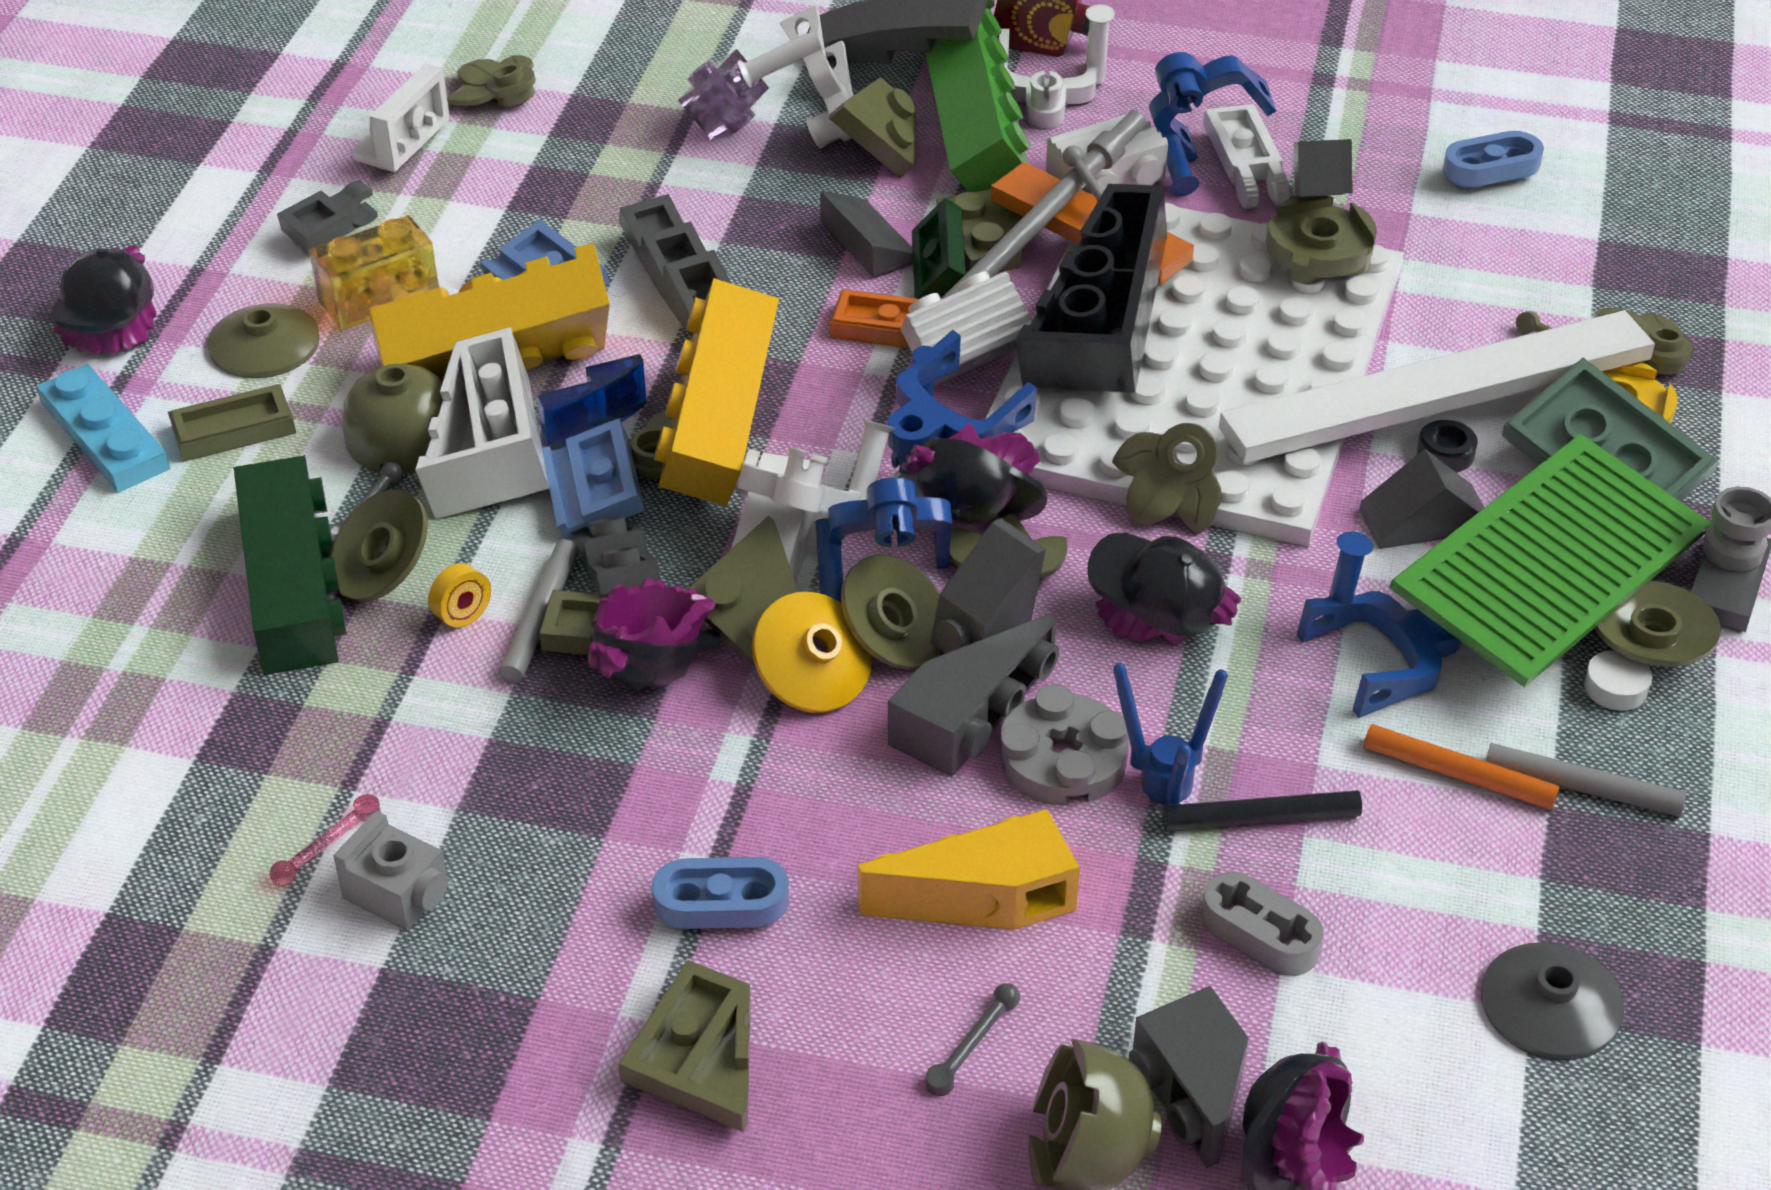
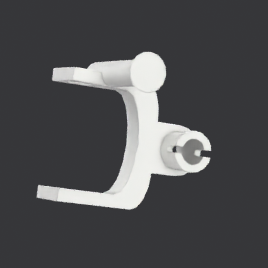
(831, 83)
(1048, 96)
(802, 486)

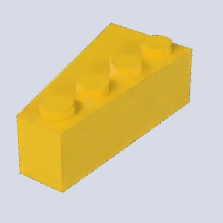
(548, 307)
(716, 392)

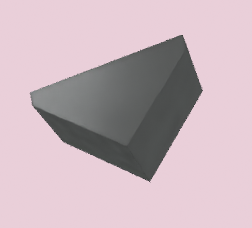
(1419, 503)

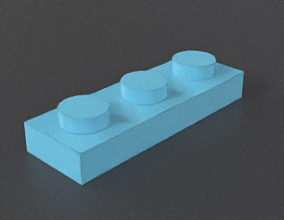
(103, 427)

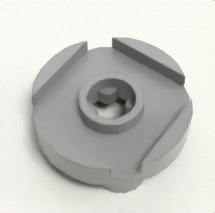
(1063, 718)

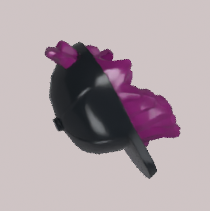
(105, 301)
(979, 475)
(1158, 588)
(650, 633)
(1299, 1124)

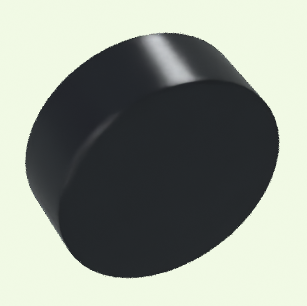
(1449, 442)

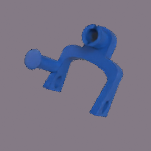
(1185, 82)
(925, 418)
(888, 507)
(1411, 631)

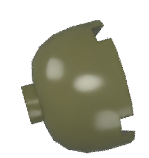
(390, 416)
(1094, 1121)

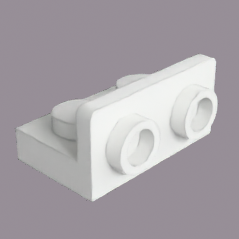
(405, 120)

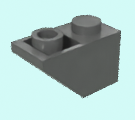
(1195, 1067)

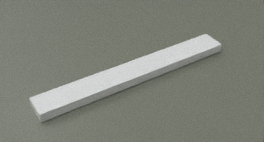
(1431, 386)

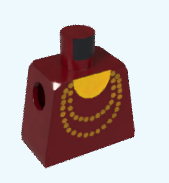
(1042, 24)

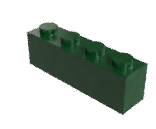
(286, 565)

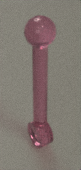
(284, 872)

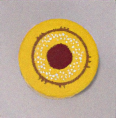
(459, 595)

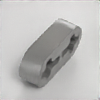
(1262, 923)

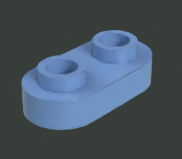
(1492, 159)
(723, 892)

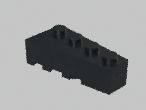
(1100, 307)

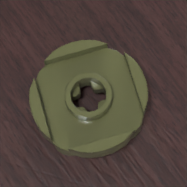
(1342, 243)

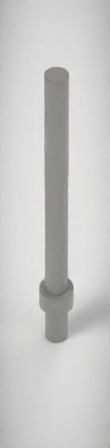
(1102, 154)

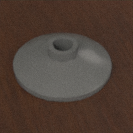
(1547, 1020)

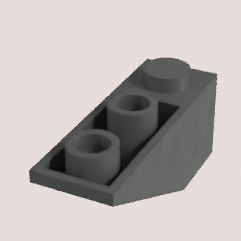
(963, 695)

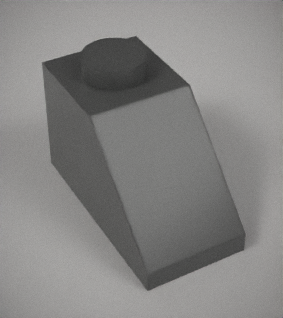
(990, 588)

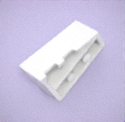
(486, 432)

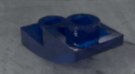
(611, 392)

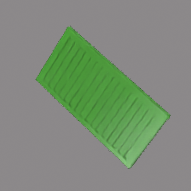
(1550, 559)

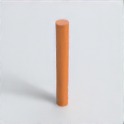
(1461, 767)

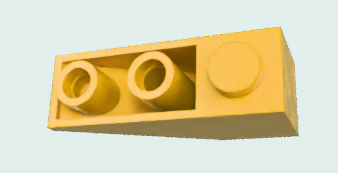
(980, 878)

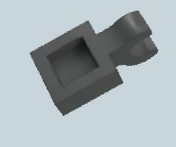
(324, 218)

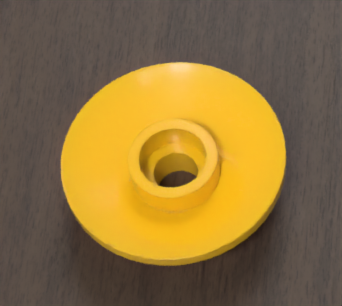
(793, 665)

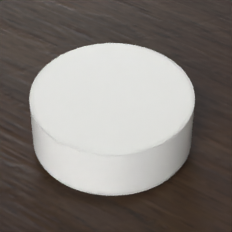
(1617, 681)

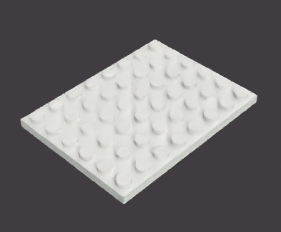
(1219, 340)

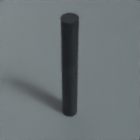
(1261, 810)

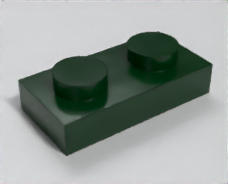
(938, 250)

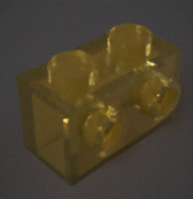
(372, 269)

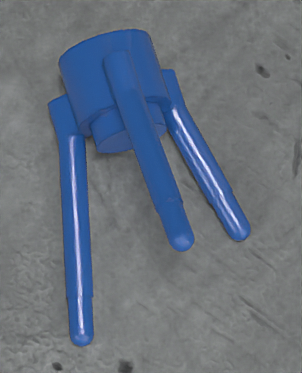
(1170, 760)

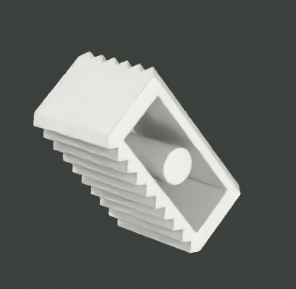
(1140, 165)
(983, 312)

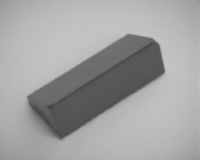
(864, 233)

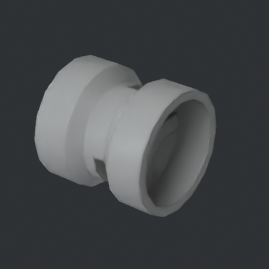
(1738, 529)

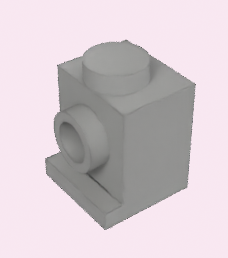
(390, 872)

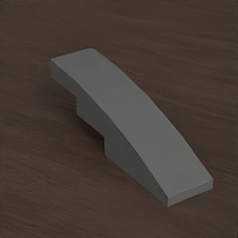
(881, 27)
(671, 254)

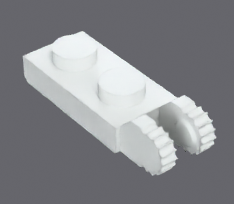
(1247, 153)

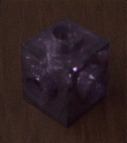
(721, 95)

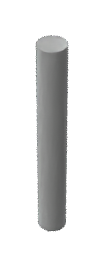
(528, 633)
(1589, 780)

